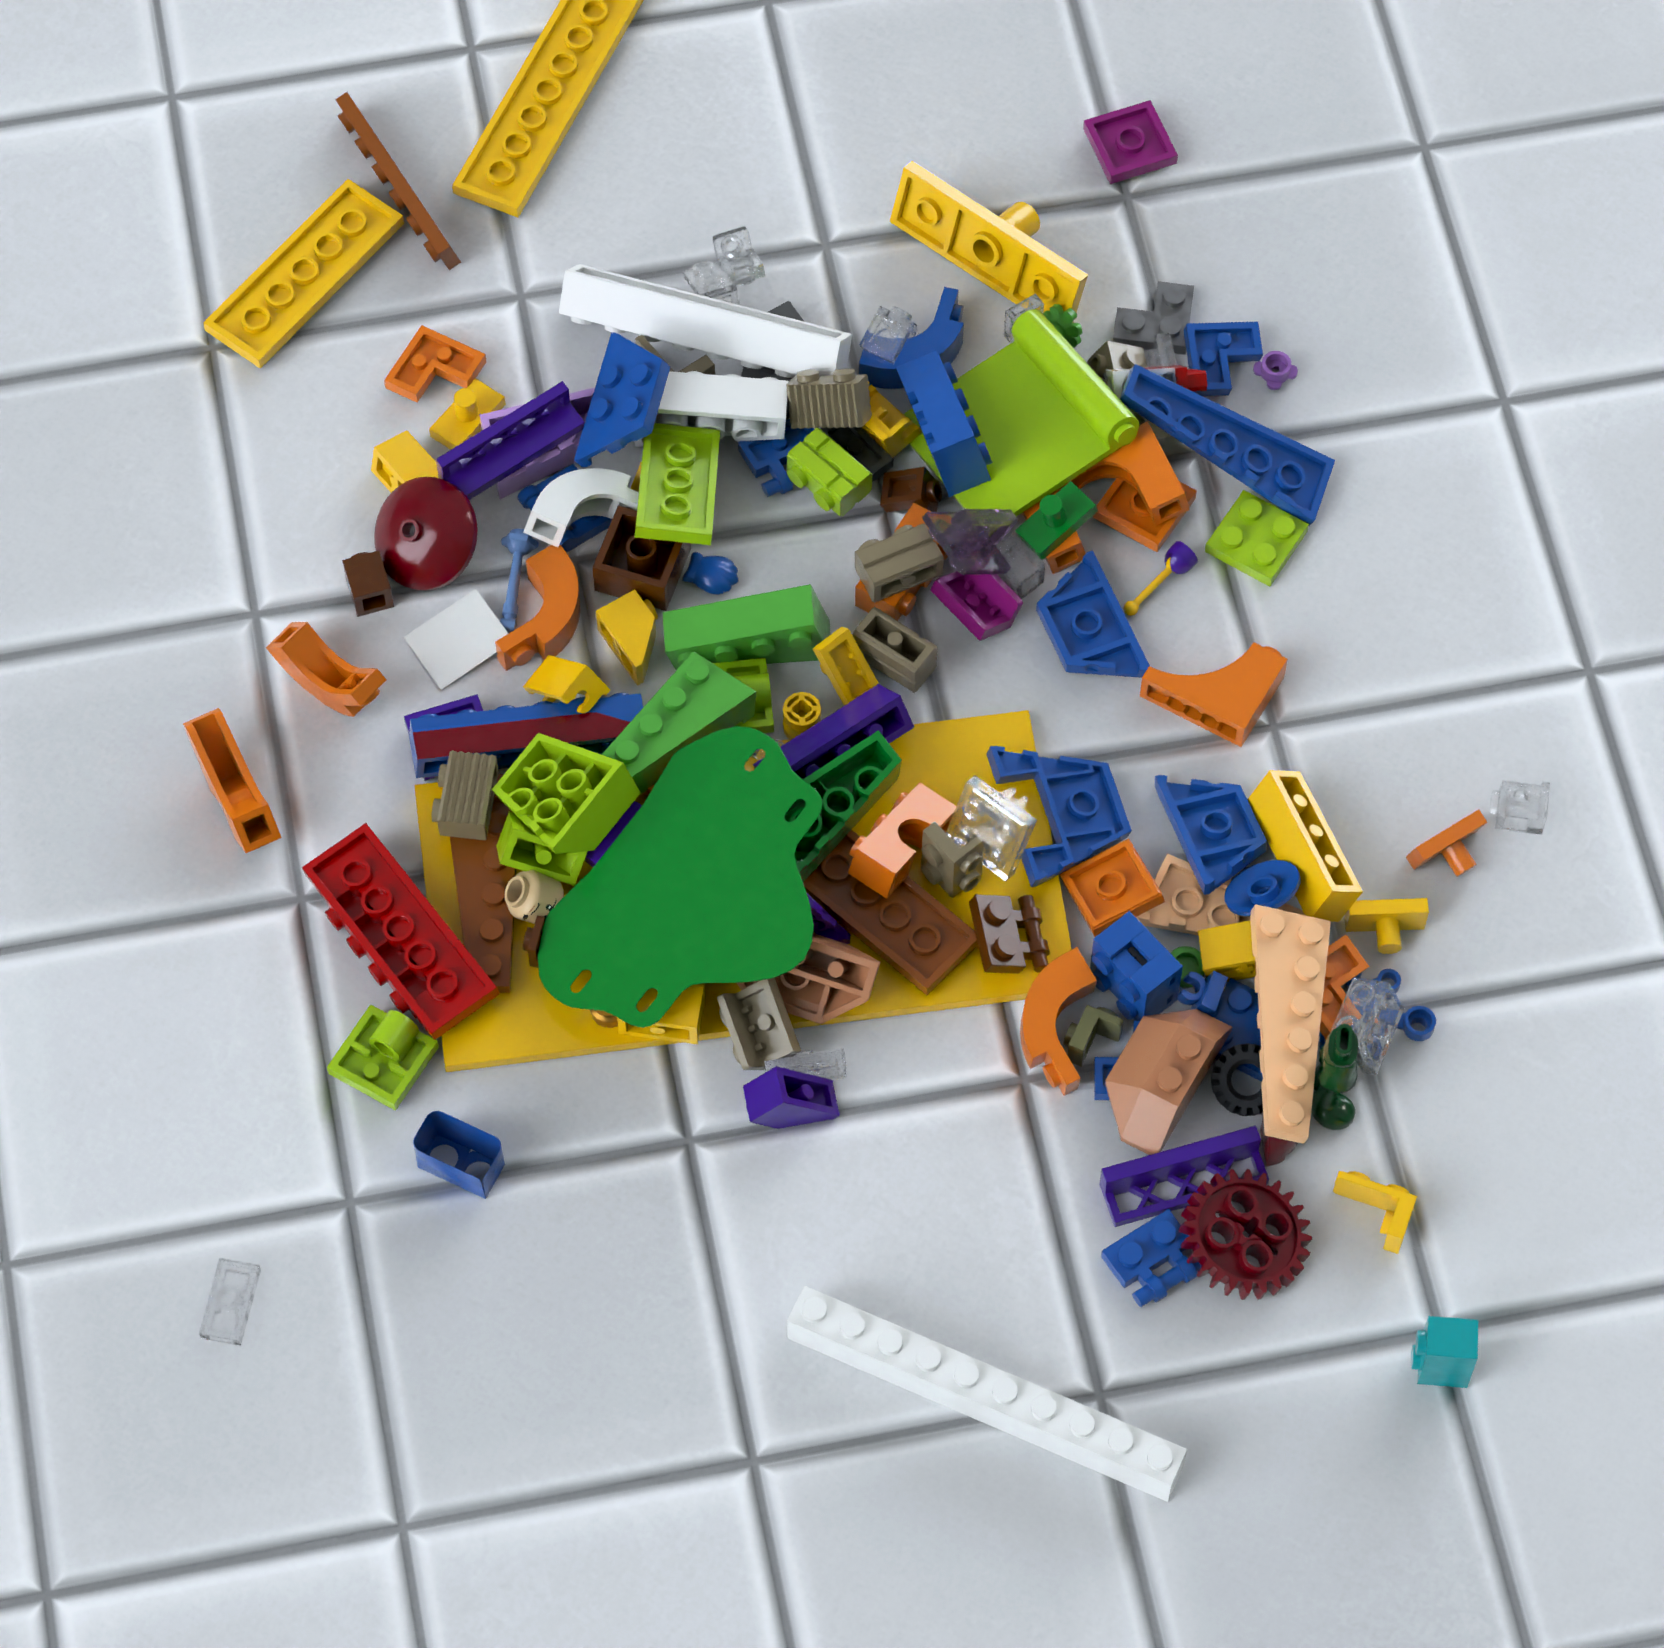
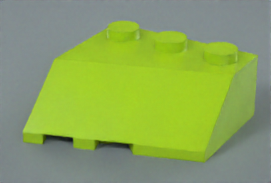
(566, 793)

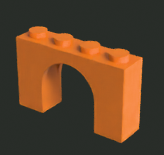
(1141, 466)

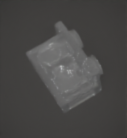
(1374, 1015)

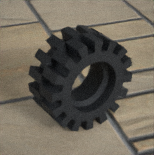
(1222, 1084)

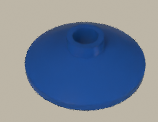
(1262, 884)

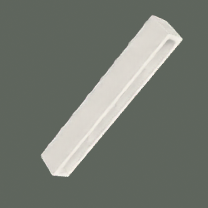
(701, 323)

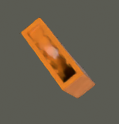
(1222, 700)

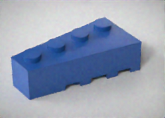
(944, 423)

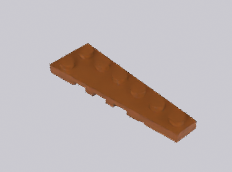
(481, 899)

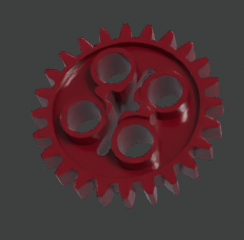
(1228, 1261)

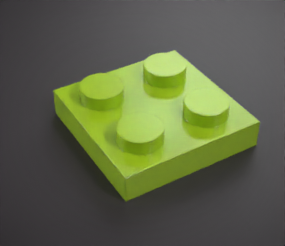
(1256, 538)

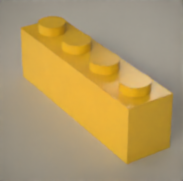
(1302, 837)

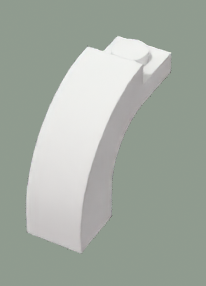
(577, 496)

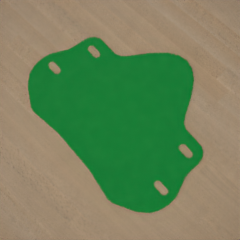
(690, 886)

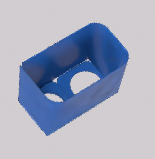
(447, 1130)

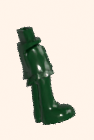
(1334, 1076)

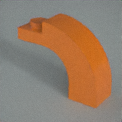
(555, 623)
(324, 672)
(1053, 990)

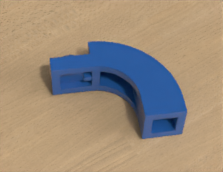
(942, 335)

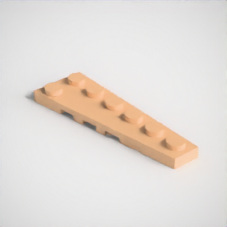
(1290, 990)

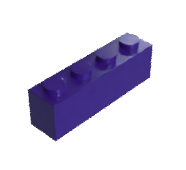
(845, 728)

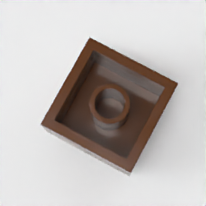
(638, 563)

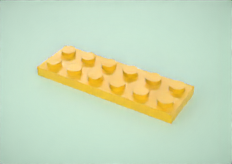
(303, 273)

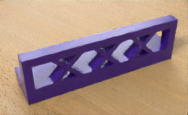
(511, 442)
(1171, 1165)

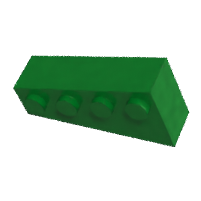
(848, 791)

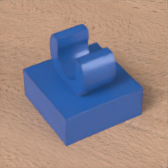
(1207, 991)

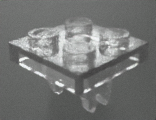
(997, 820)

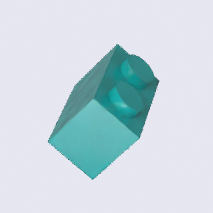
(1446, 1351)

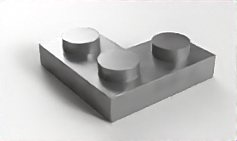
(1170, 315)

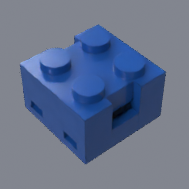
(1135, 968)

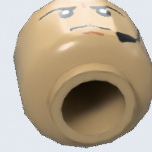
(532, 895)

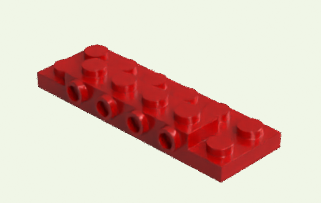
(399, 932)

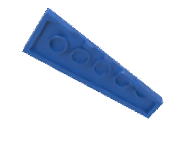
(1253, 454)

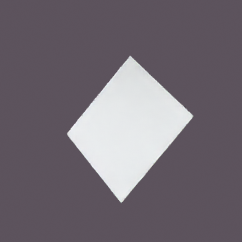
(457, 639)

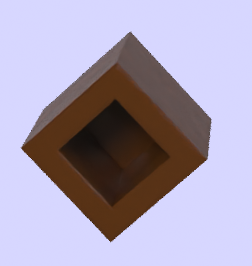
(368, 583)

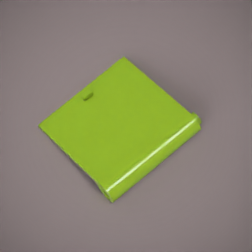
(1038, 416)

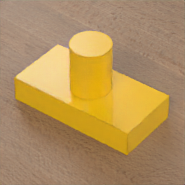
(463, 415)
(845, 665)
(1387, 919)

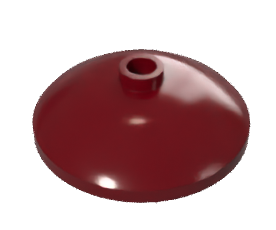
(442, 536)

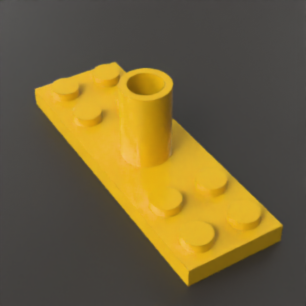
(984, 244)

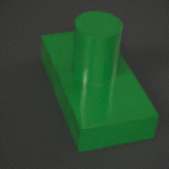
(1056, 520)

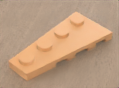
(1185, 904)

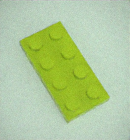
(678, 484)

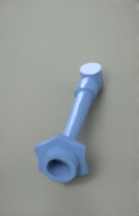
(519, 545)

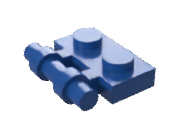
(770, 456)
(1144, 1251)

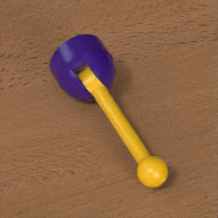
(1178, 560)

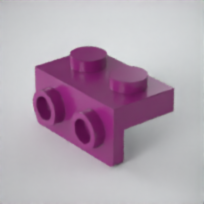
(979, 602)

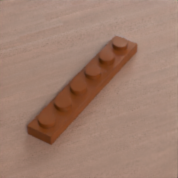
(402, 193)

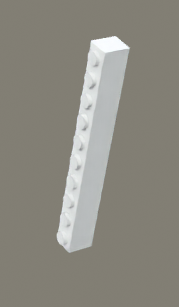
(986, 1393)

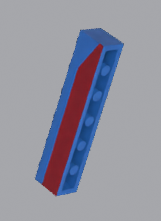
(510, 730)

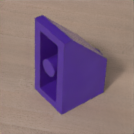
(790, 1099)

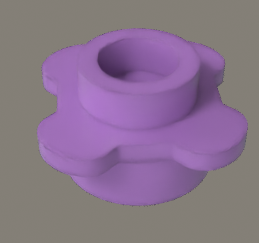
(1279, 361)

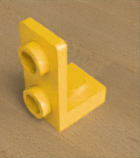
(1392, 1198)

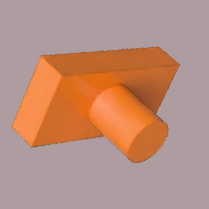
(1450, 845)

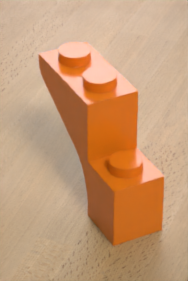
(231, 781)

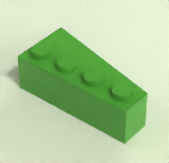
(764, 625)
(686, 708)

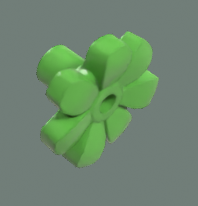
(1064, 323)

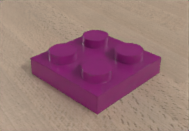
(1130, 142)

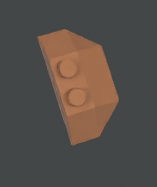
(827, 981)
(1161, 1074)

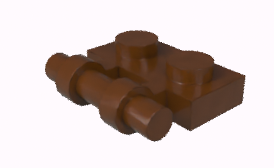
(998, 934)

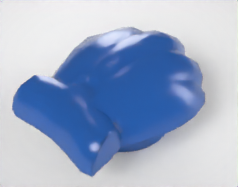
(711, 573)

